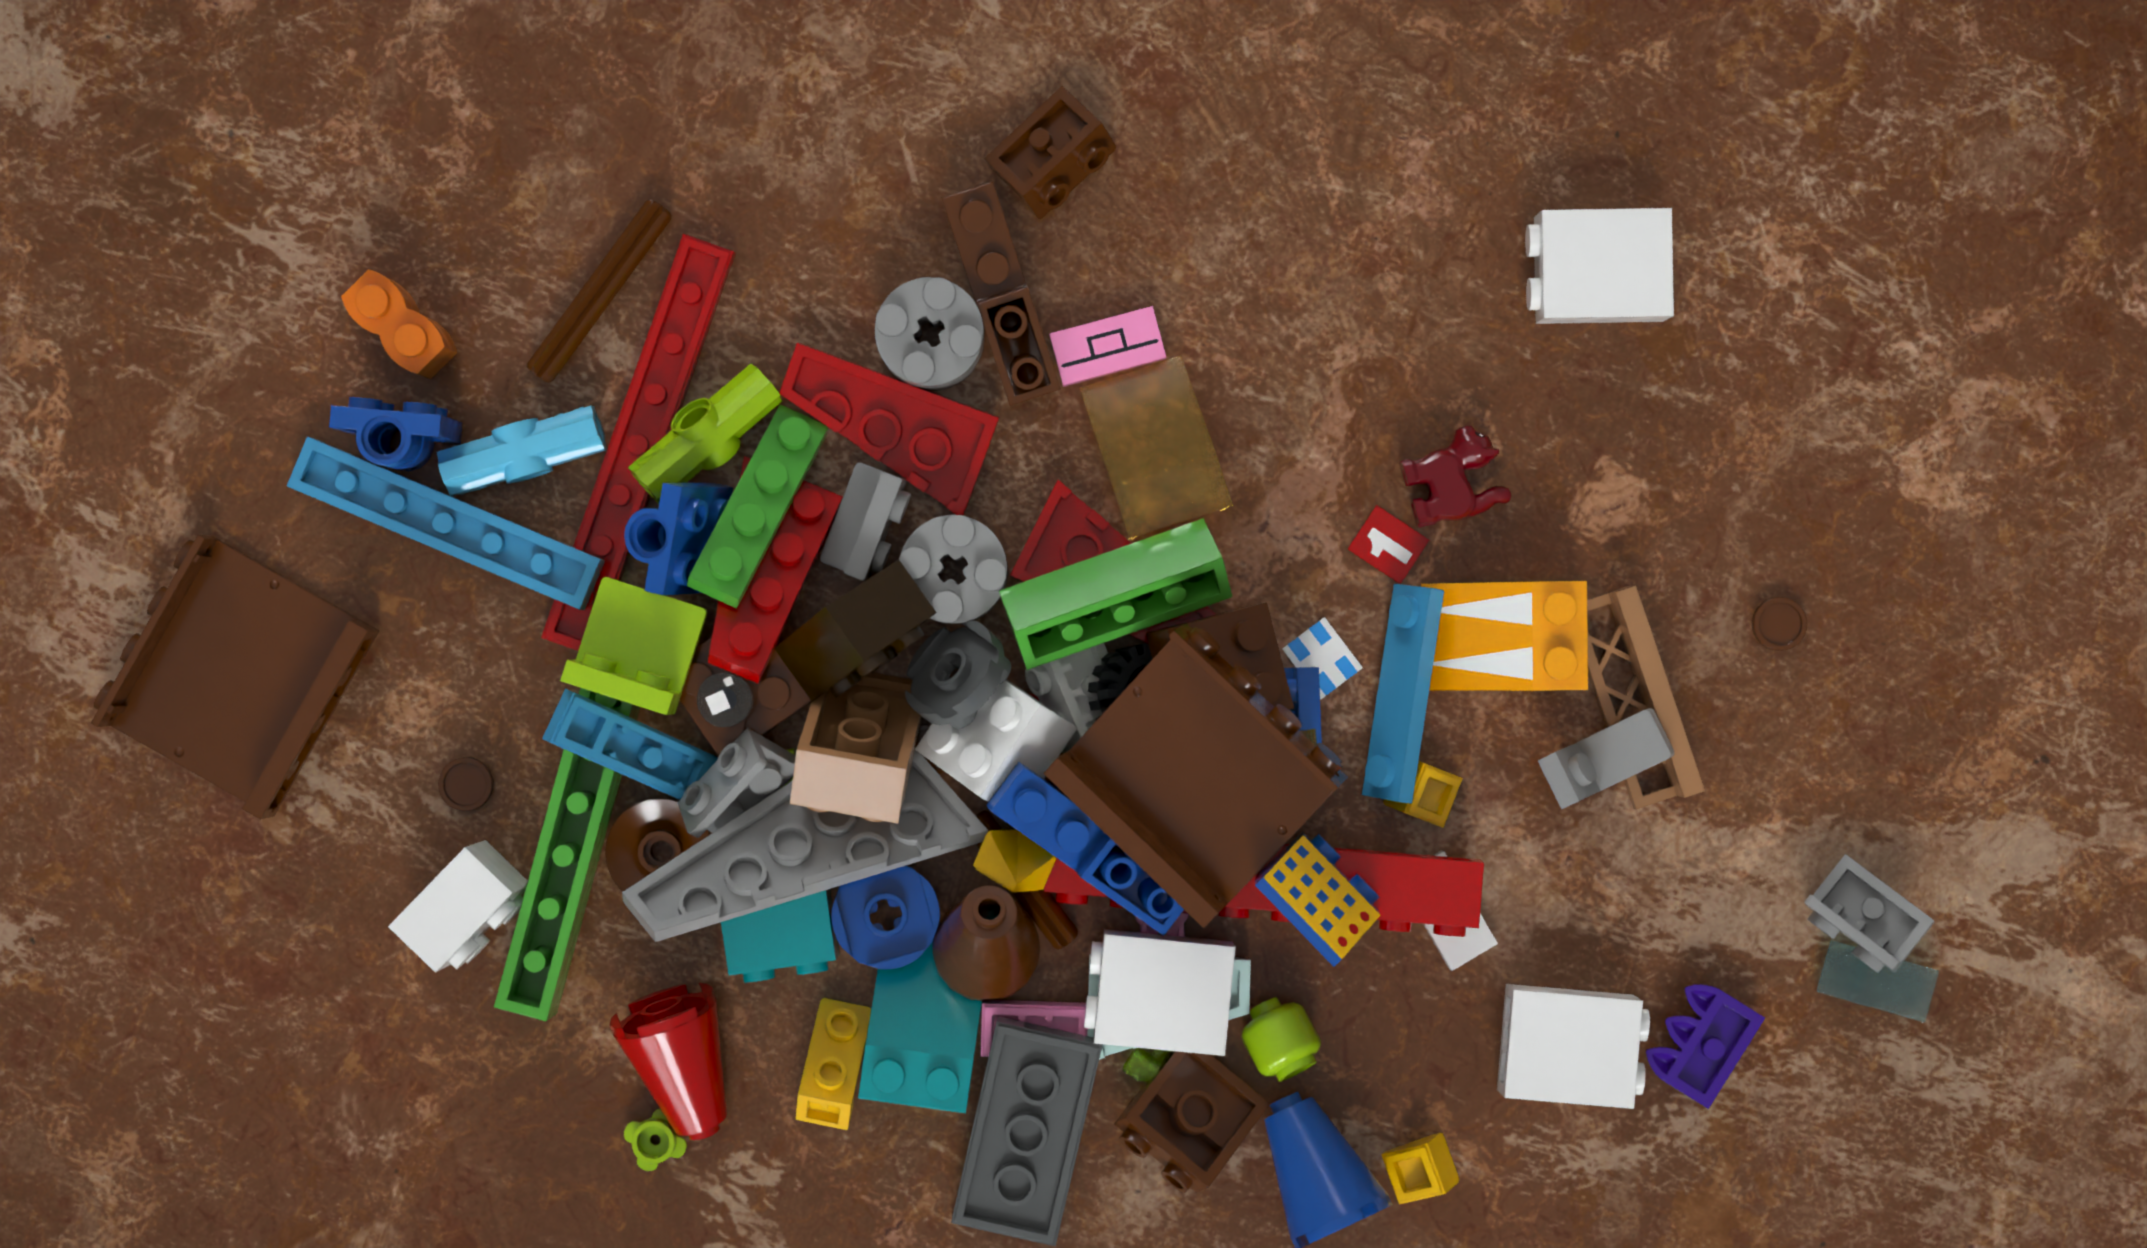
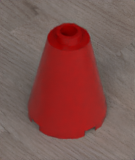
(678, 1055)

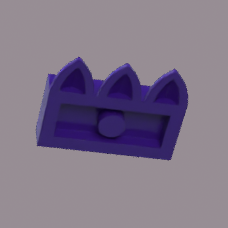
(1706, 1045)

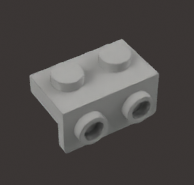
(863, 521)
(1868, 914)

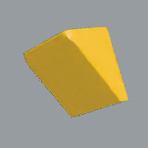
(1432, 795)
(1421, 1169)

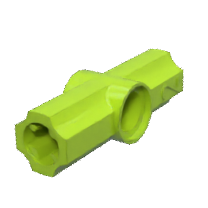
(706, 432)

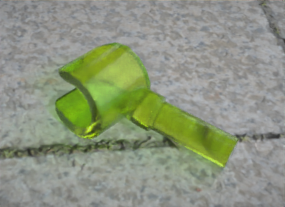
(1144, 1065)

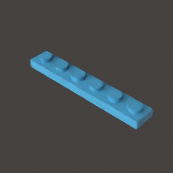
(445, 523)

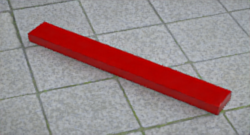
(646, 416)

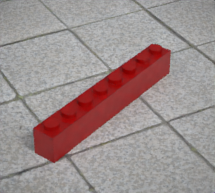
(1409, 887)

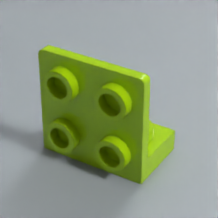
(637, 646)

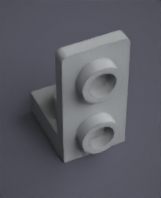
(1606, 757)

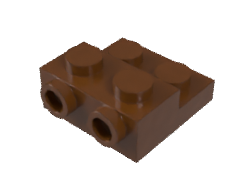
(1190, 1118)

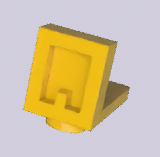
(833, 1064)

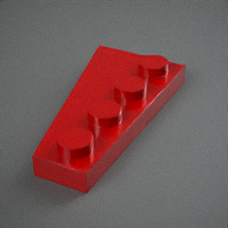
(908, 428)
(1073, 533)
(748, 635)

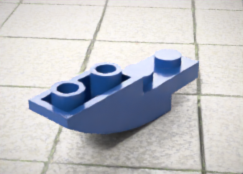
(1072, 837)

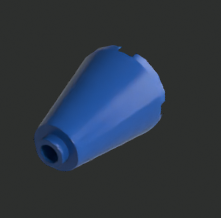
(1318, 1172)

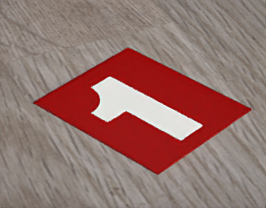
(1388, 544)

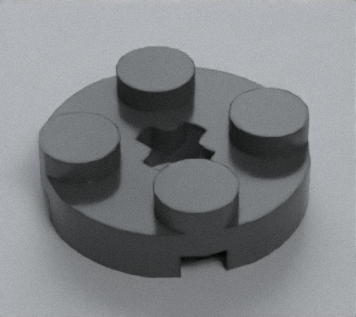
(956, 699)

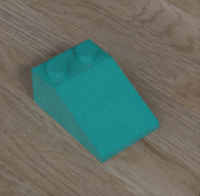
(919, 1039)

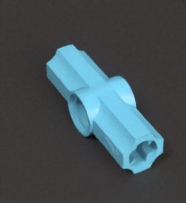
(521, 451)

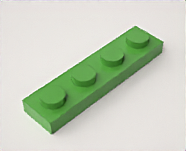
(757, 506)

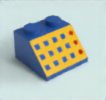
(1319, 896)

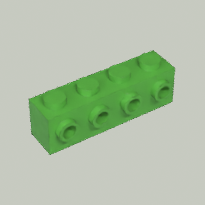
(1116, 593)

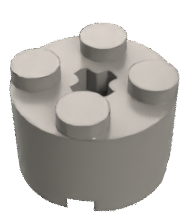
(939, 304)
(957, 538)

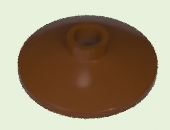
(634, 834)

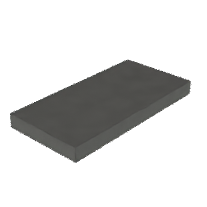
(1026, 1131)

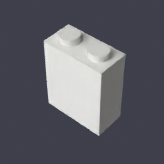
(1601, 265)
(1161, 992)
(1572, 1046)

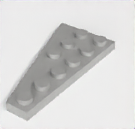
(793, 852)

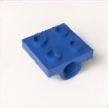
(377, 422)
(675, 533)

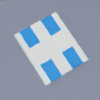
(1324, 649)

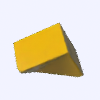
(1014, 861)

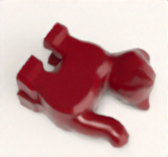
(1445, 477)

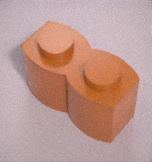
(393, 315)

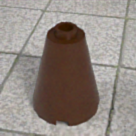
(986, 945)

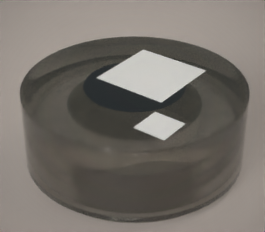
(725, 699)

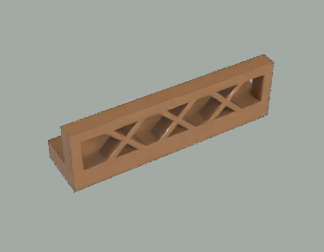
(1653, 688)

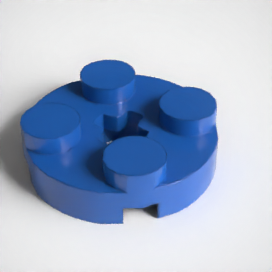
(869, 941)

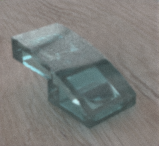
(1903, 993)

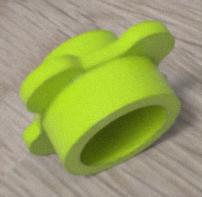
(647, 1153)

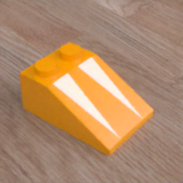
(1511, 637)

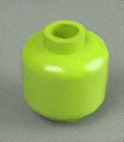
(1281, 1039)

